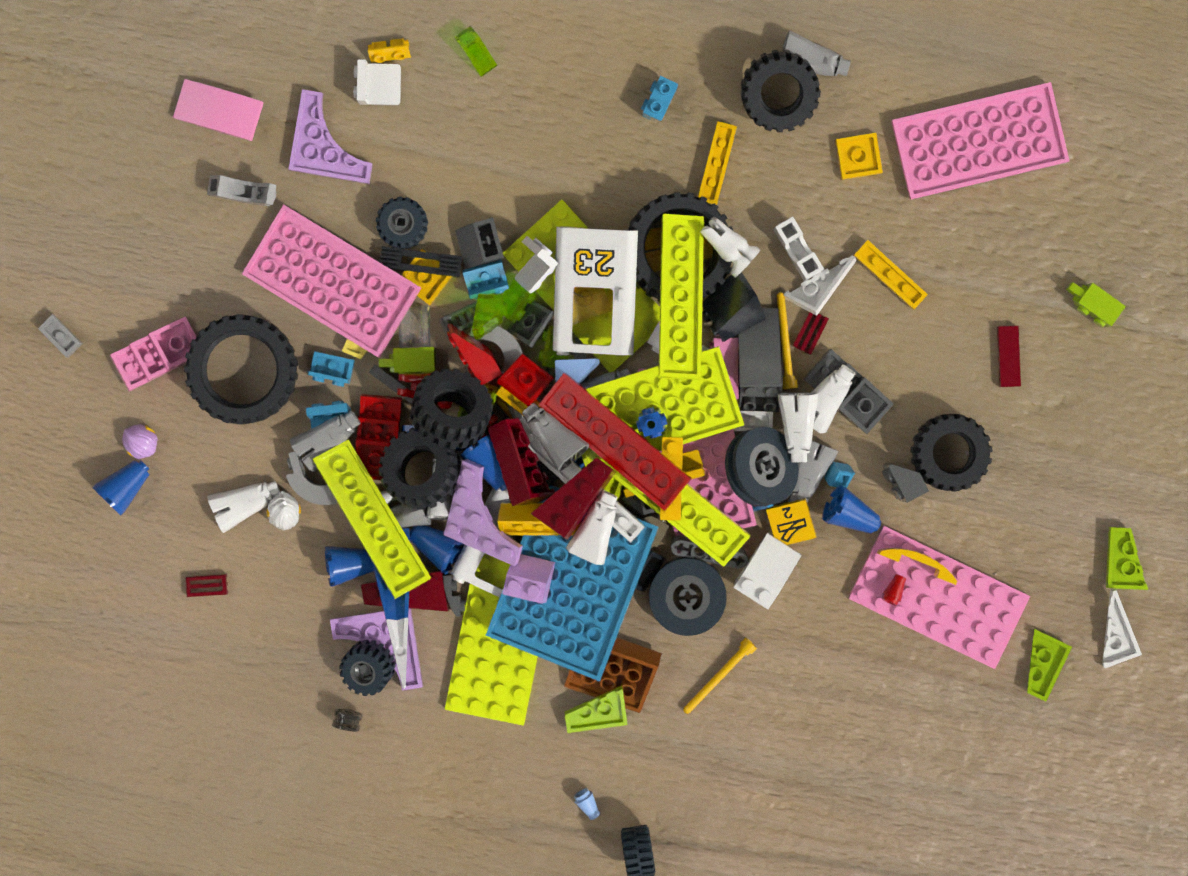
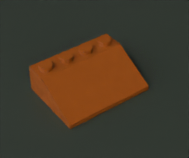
(628, 667)

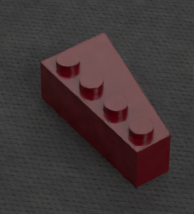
(519, 464)
(572, 501)
(426, 596)

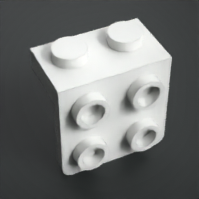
(377, 83)
(537, 267)

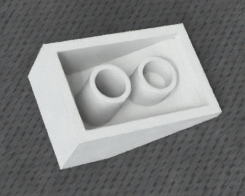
(767, 571)

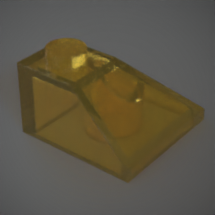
(589, 303)

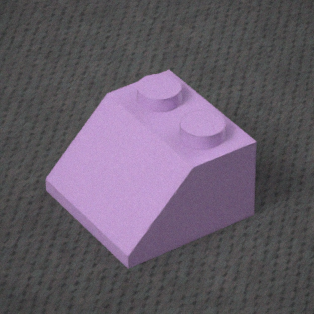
(529, 579)

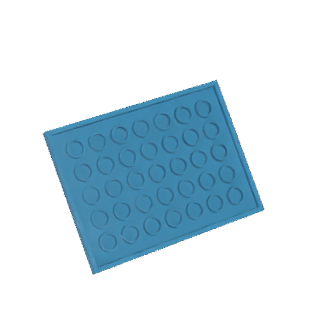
(582, 605)

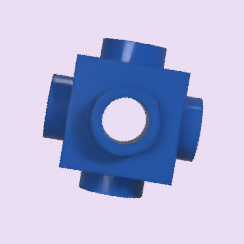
(655, 415)

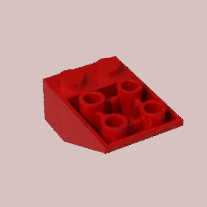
(475, 354)

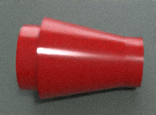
(894, 590)

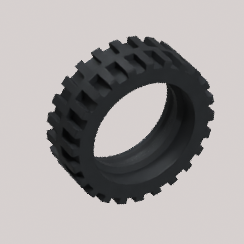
(676, 204)
(197, 369)

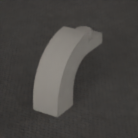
(241, 191)
(507, 343)
(304, 486)

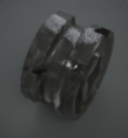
(347, 720)

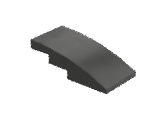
(760, 353)
(863, 402)

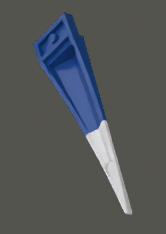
(397, 620)

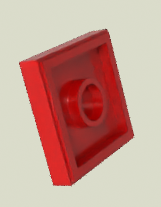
(525, 380)

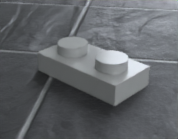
(60, 336)

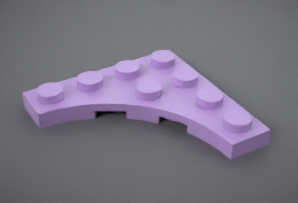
(316, 150)
(471, 521)
(374, 627)

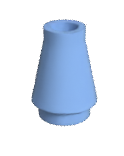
(585, 801)

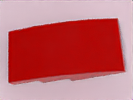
(379, 424)

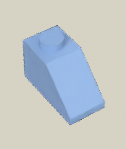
(576, 368)

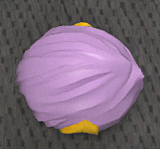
(139, 441)

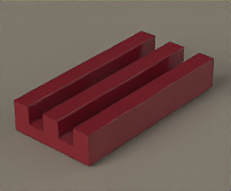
(803, 348)
(223, 584)

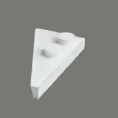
(816, 292)
(1119, 638)

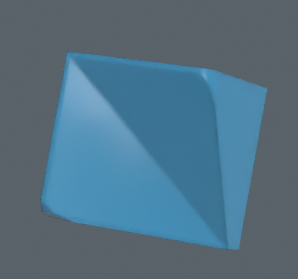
(839, 474)

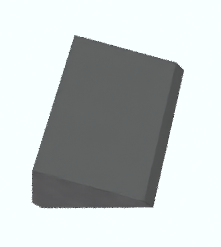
(532, 324)

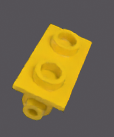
(397, 50)

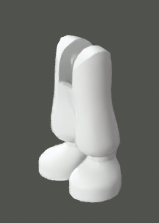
(729, 244)

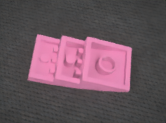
(218, 110)
(154, 354)

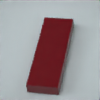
(1009, 356)

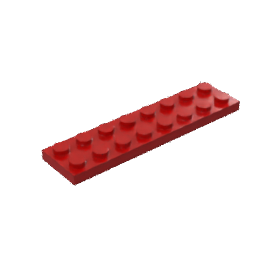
(615, 441)

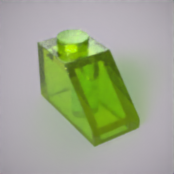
(475, 51)
(488, 314)

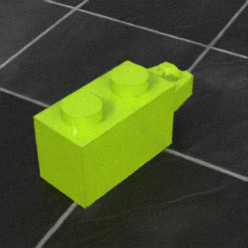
(1097, 303)
(411, 360)

